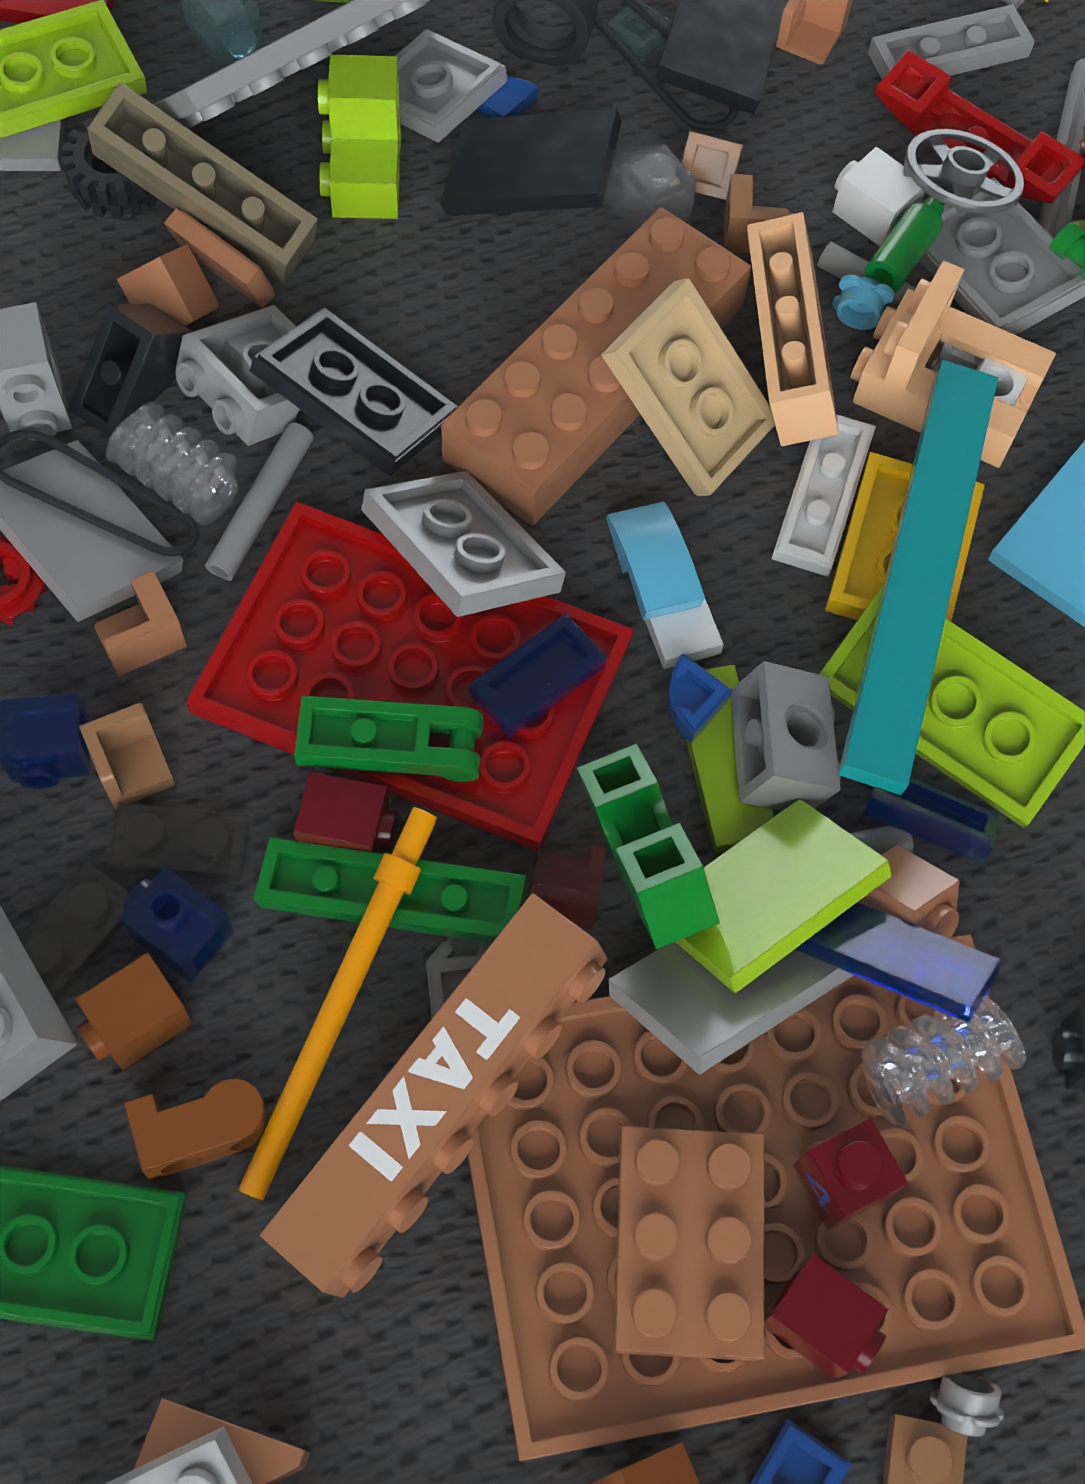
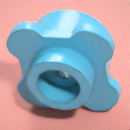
(861, 301)

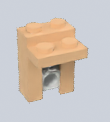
(926, 330)

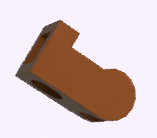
(196, 1132)

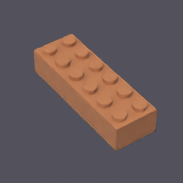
(555, 396)

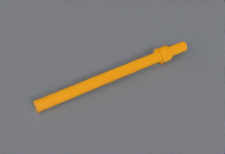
(395, 876)

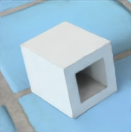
(875, 194)

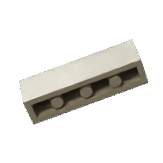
(202, 182)

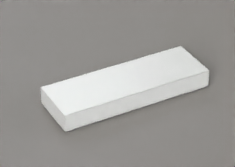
(823, 497)

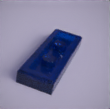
(906, 960)

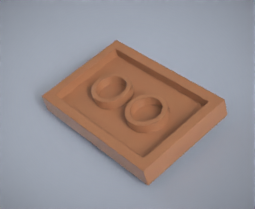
(690, 1244)

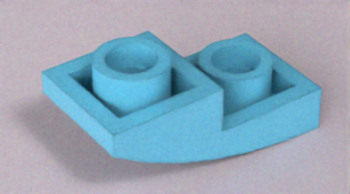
(656, 560)

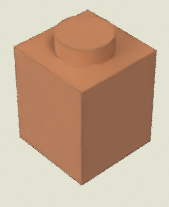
(917, 893)

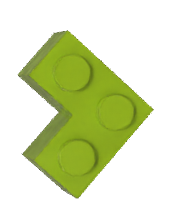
(361, 136)

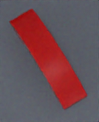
(922, 102)

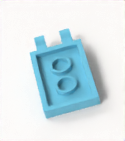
(1049, 542)

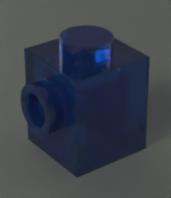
(43, 739)
(175, 923)

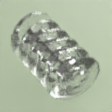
(175, 462)
(936, 1052)

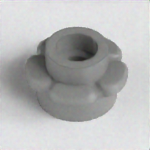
(968, 1403)

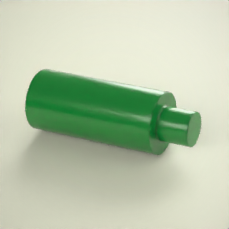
(906, 244)

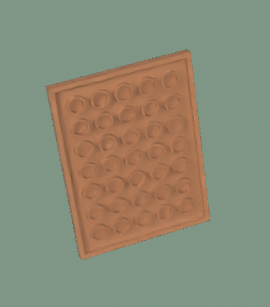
(954, 1255)

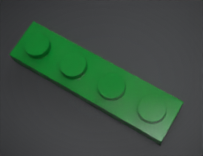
(340, 884)

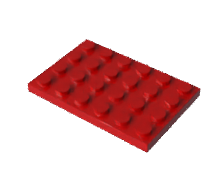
(355, 621)

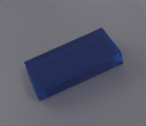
(537, 675)
(937, 818)

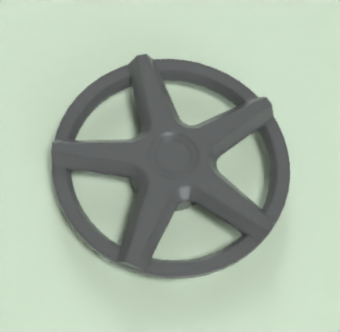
(964, 170)

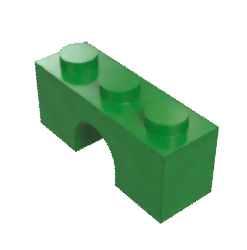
(647, 848)

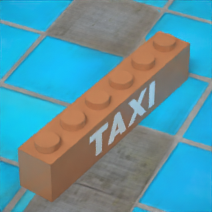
(436, 1098)

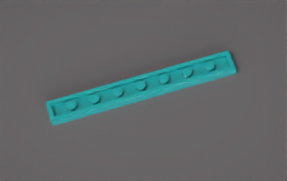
(919, 581)

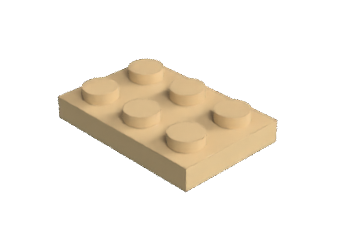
(690, 387)

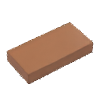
(220, 257)

